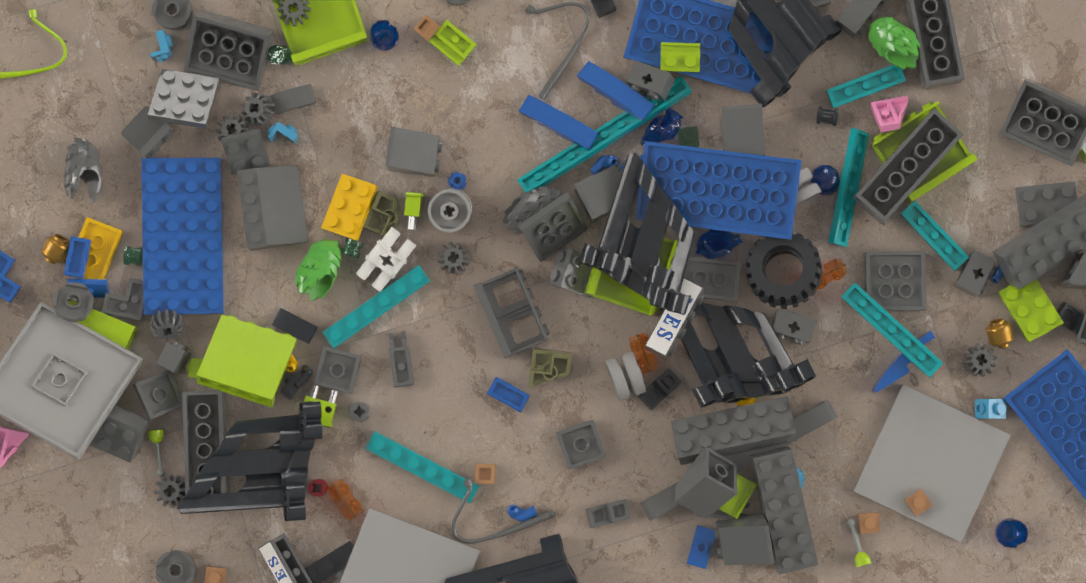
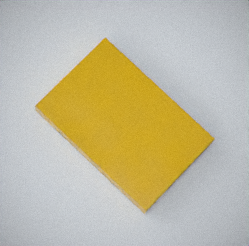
(103, 247)

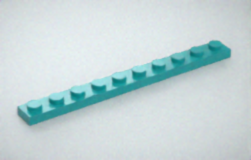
(607, 135)

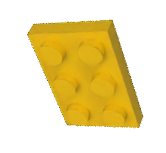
(349, 207)

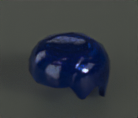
(384, 35)
(826, 178)
(1011, 532)

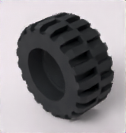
(784, 294)

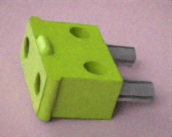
(413, 208)
(327, 418)

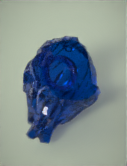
(663, 127)
(717, 243)

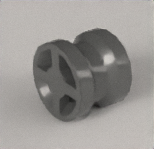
(363, 411)

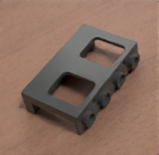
(501, 317)

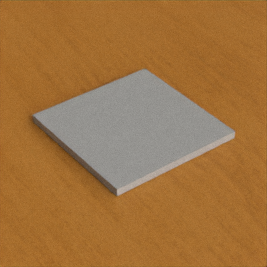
(63, 380)
(934, 451)
(404, 553)

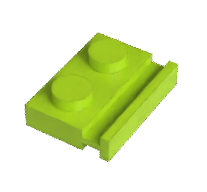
(452, 43)
(680, 57)
(737, 503)

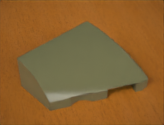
(382, 214)
(548, 365)

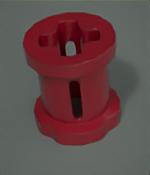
(324, 488)

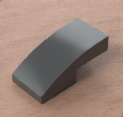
(293, 98)
(608, 513)

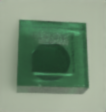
(688, 136)

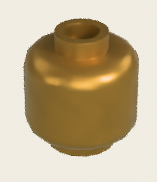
(55, 249)
(999, 333)

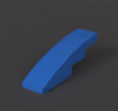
(615, 90)
(559, 122)
(898, 367)

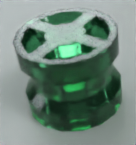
(275, 52)
(352, 248)
(133, 255)

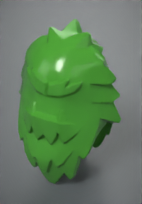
(894, 42)
(318, 269)

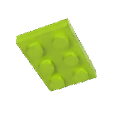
(1031, 310)

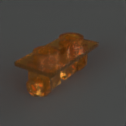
(834, 271)
(646, 361)
(341, 491)

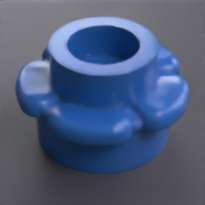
(457, 176)

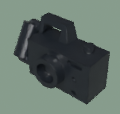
(296, 382)

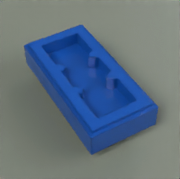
(77, 257)
(97, 287)
(508, 394)
(701, 547)

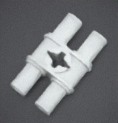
(388, 269)

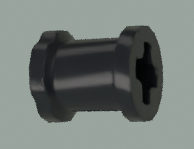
(833, 113)

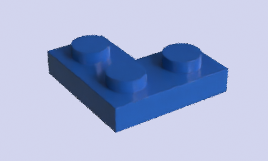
(8, 288)

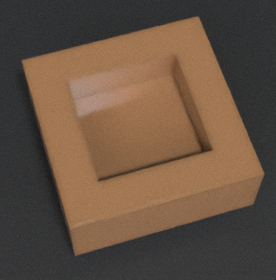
(426, 27)
(485, 473)
(918, 502)
(869, 523)
(215, 574)

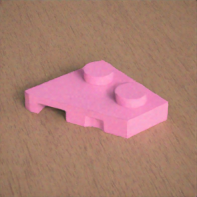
(889, 112)
(9, 441)

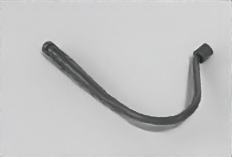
(555, 76)
(525, 524)

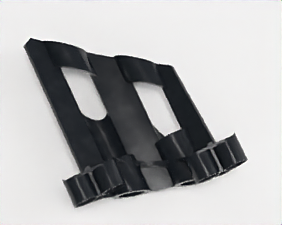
(796, 34)
(632, 253)
(730, 369)
(273, 474)
(543, 567)

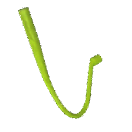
(33, 14)

